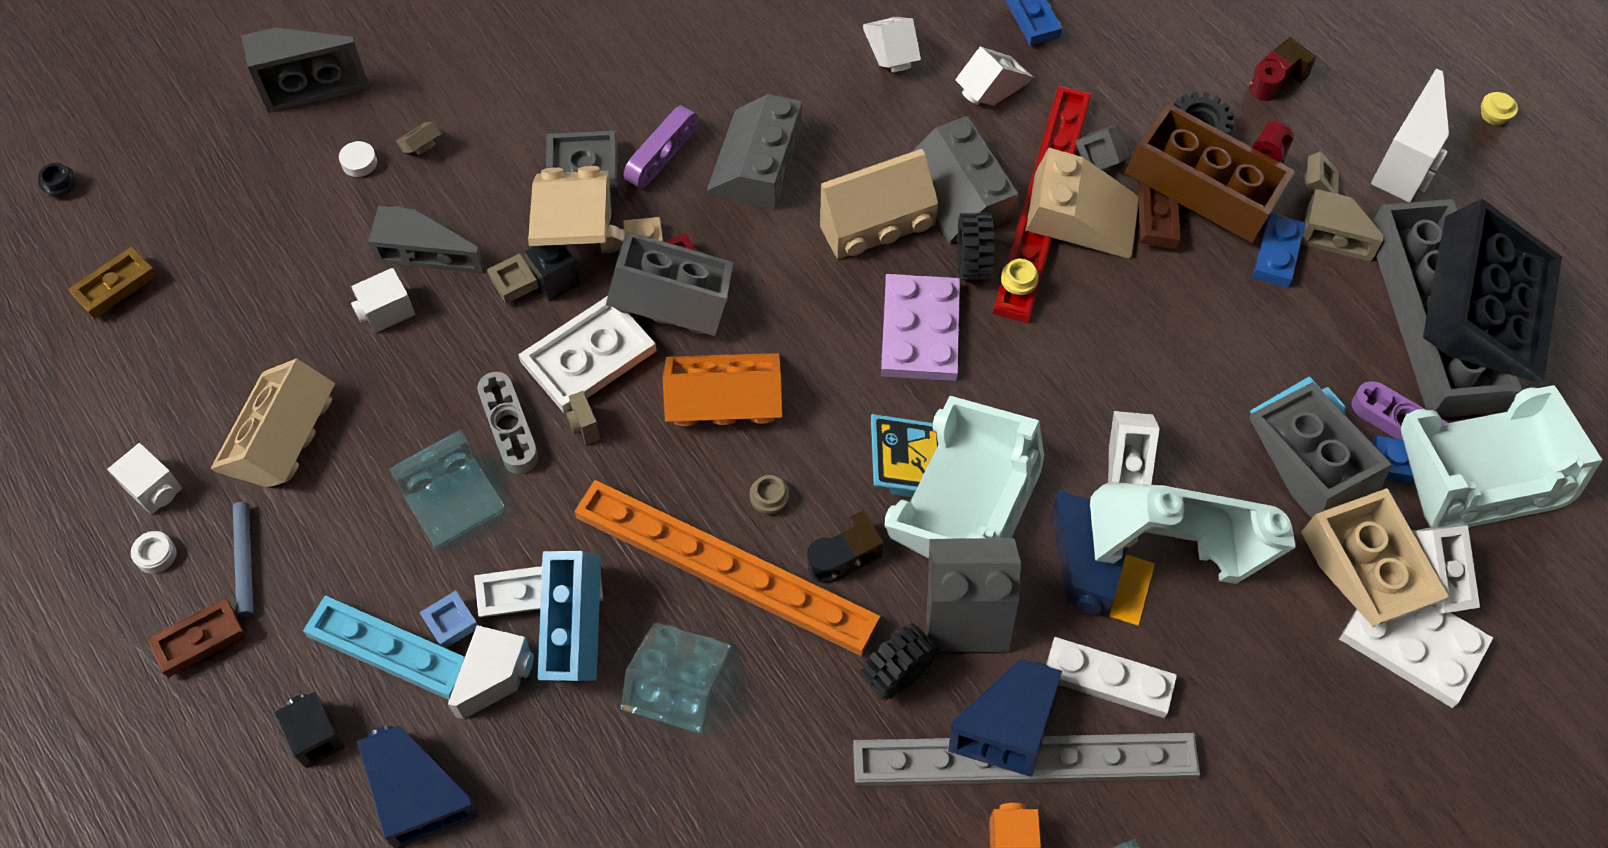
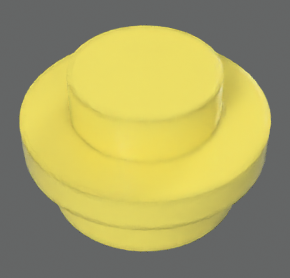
(1498, 108)
(1019, 277)

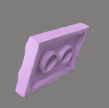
(920, 327)

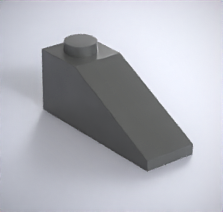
(415, 240)

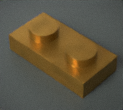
(112, 282)

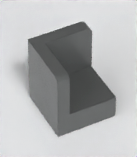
(1104, 147)

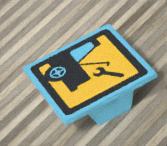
(901, 452)

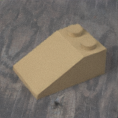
(1082, 205)
(570, 207)
(1374, 558)

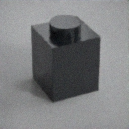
(553, 269)
(309, 729)

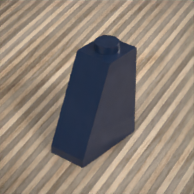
(1087, 582)
(1009, 718)
(410, 788)

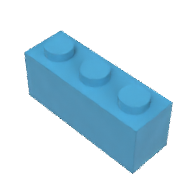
(569, 616)

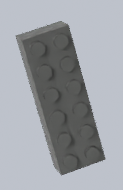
(1408, 269)

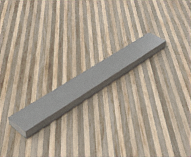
(1060, 760)

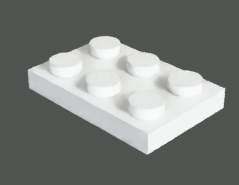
(587, 353)
(1424, 648)

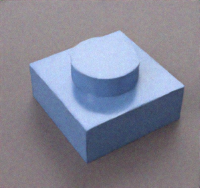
(449, 620)

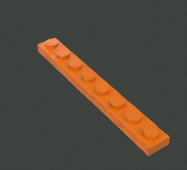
(728, 567)

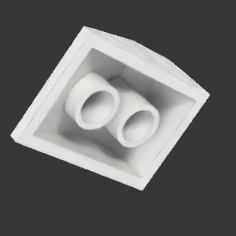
(1417, 144)

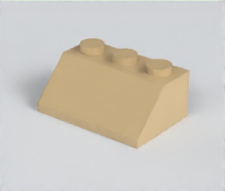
(878, 204)
(275, 425)

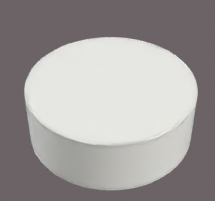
(358, 159)
(153, 552)

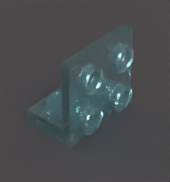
(446, 489)
(674, 676)

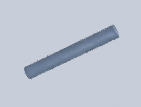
(242, 560)

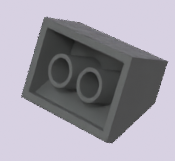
(757, 151)
(966, 177)
(670, 284)

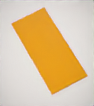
(1132, 590)

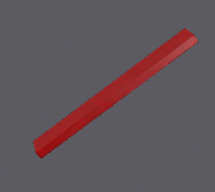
(1060, 134)

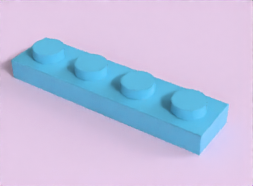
(385, 646)

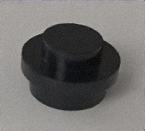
(56, 179)

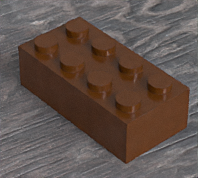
(1209, 172)

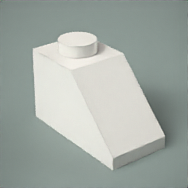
(893, 42)
(992, 77)
(1132, 448)
(1452, 560)
(490, 670)

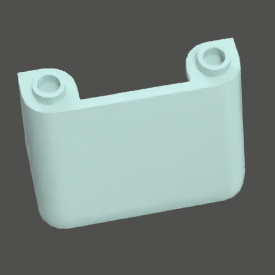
(1499, 462)
(974, 480)
(1228, 530)

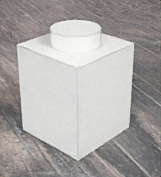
(382, 301)
(145, 478)

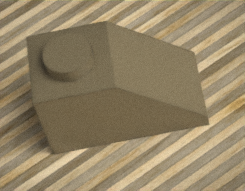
(1340, 226)

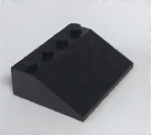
(1493, 293)

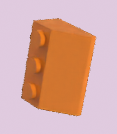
(722, 388)

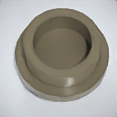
(769, 494)

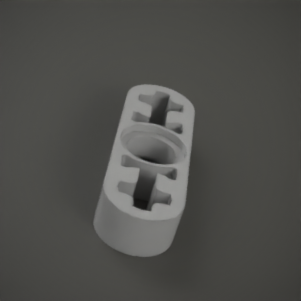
(504, 437)

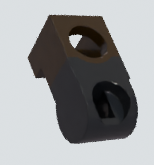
(846, 552)

